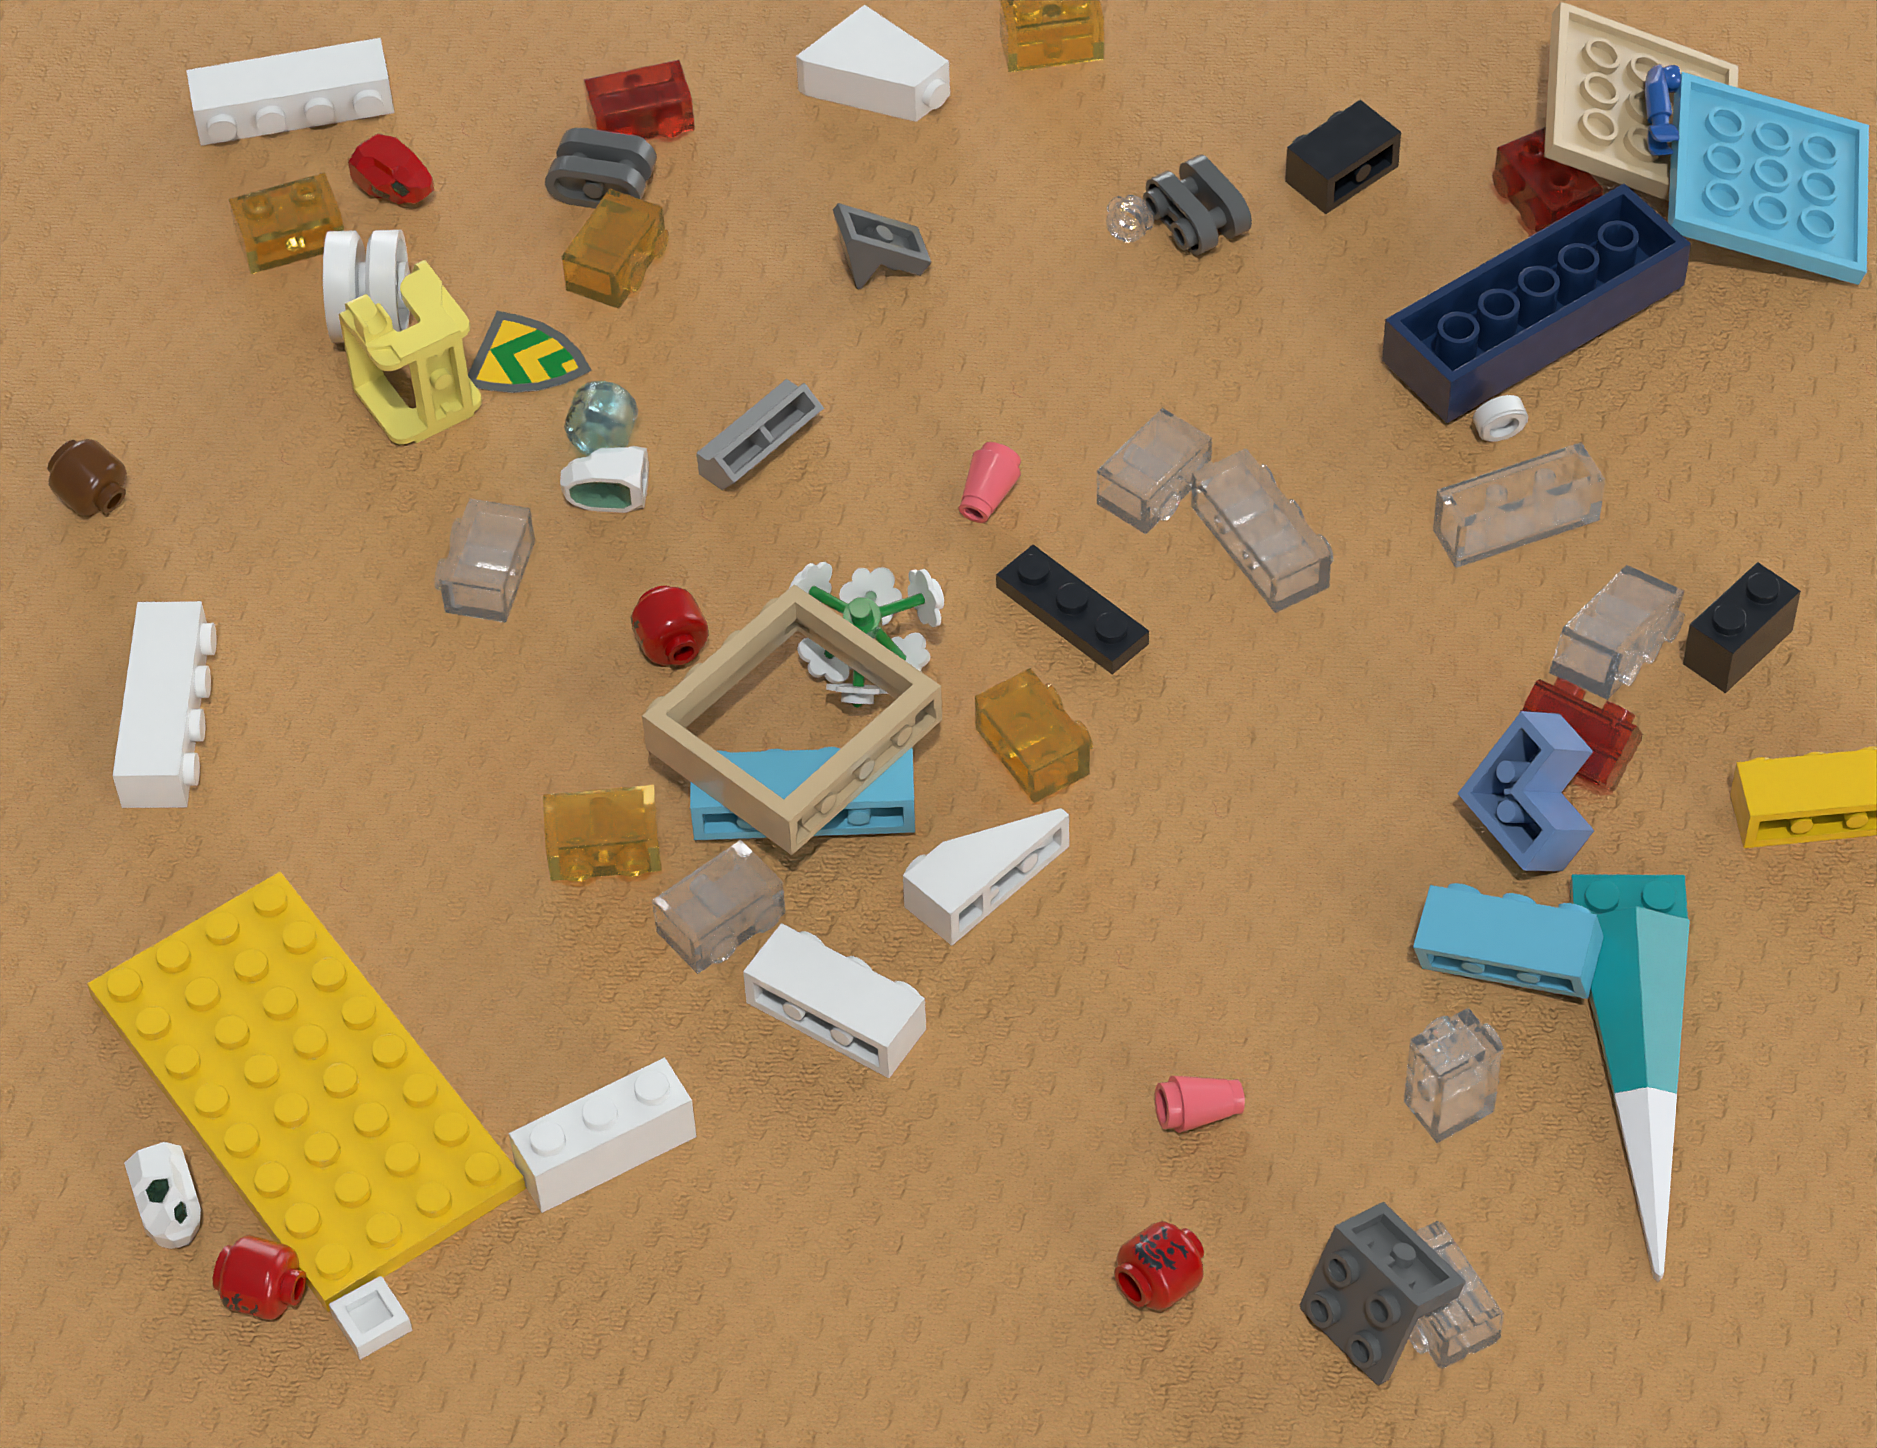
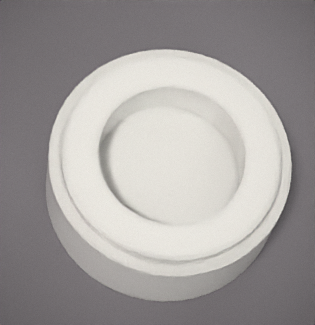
(1500, 418)

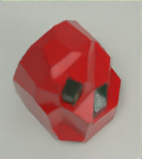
(390, 170)

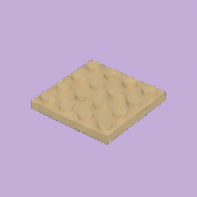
(1599, 96)

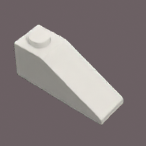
(979, 871)

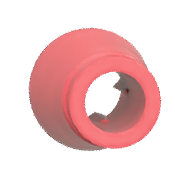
(989, 480)
(1197, 1101)

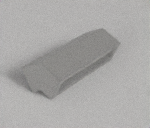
(757, 433)

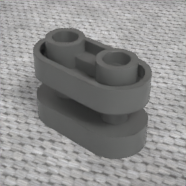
(597, 161)
(1197, 205)

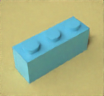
(1509, 940)

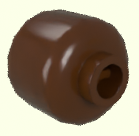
(87, 477)

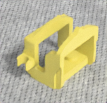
(430, 348)

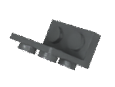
(1375, 1288)

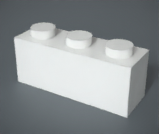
(835, 999)
(603, 1134)

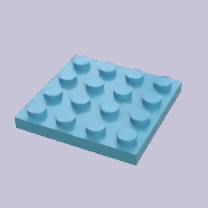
(1770, 179)

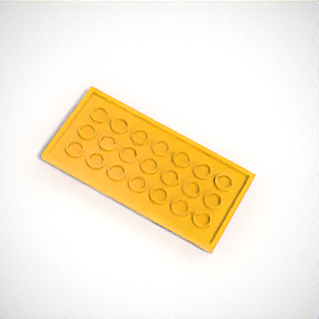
(306, 1089)

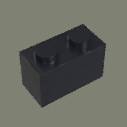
(1342, 156)
(1741, 627)

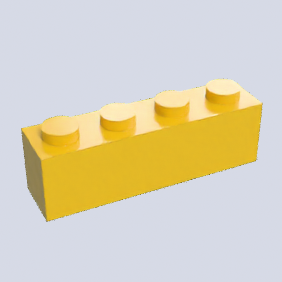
(1806, 797)

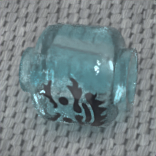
(600, 417)

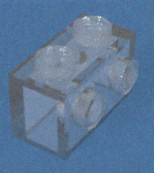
(1453, 1073)

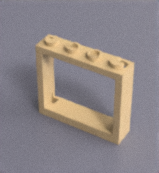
(840, 779)

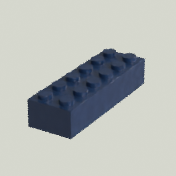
(1535, 302)

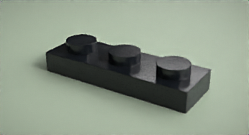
(1072, 609)

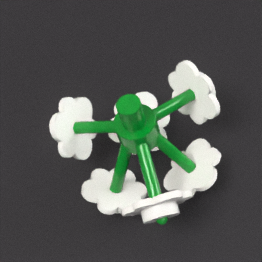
(869, 605)

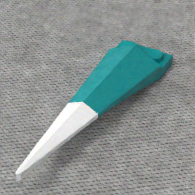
(1639, 1024)

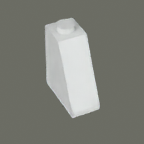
(874, 68)

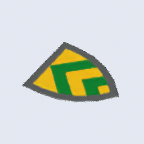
(525, 356)

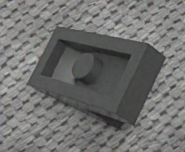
(878, 240)

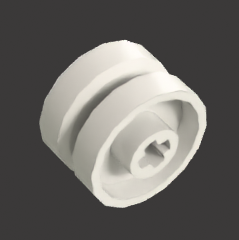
(353, 273)

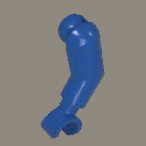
(1658, 85)

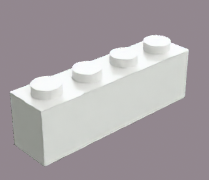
(290, 91)
(163, 704)

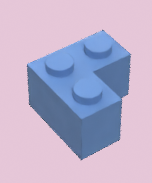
(1521, 788)

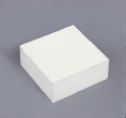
(370, 1317)

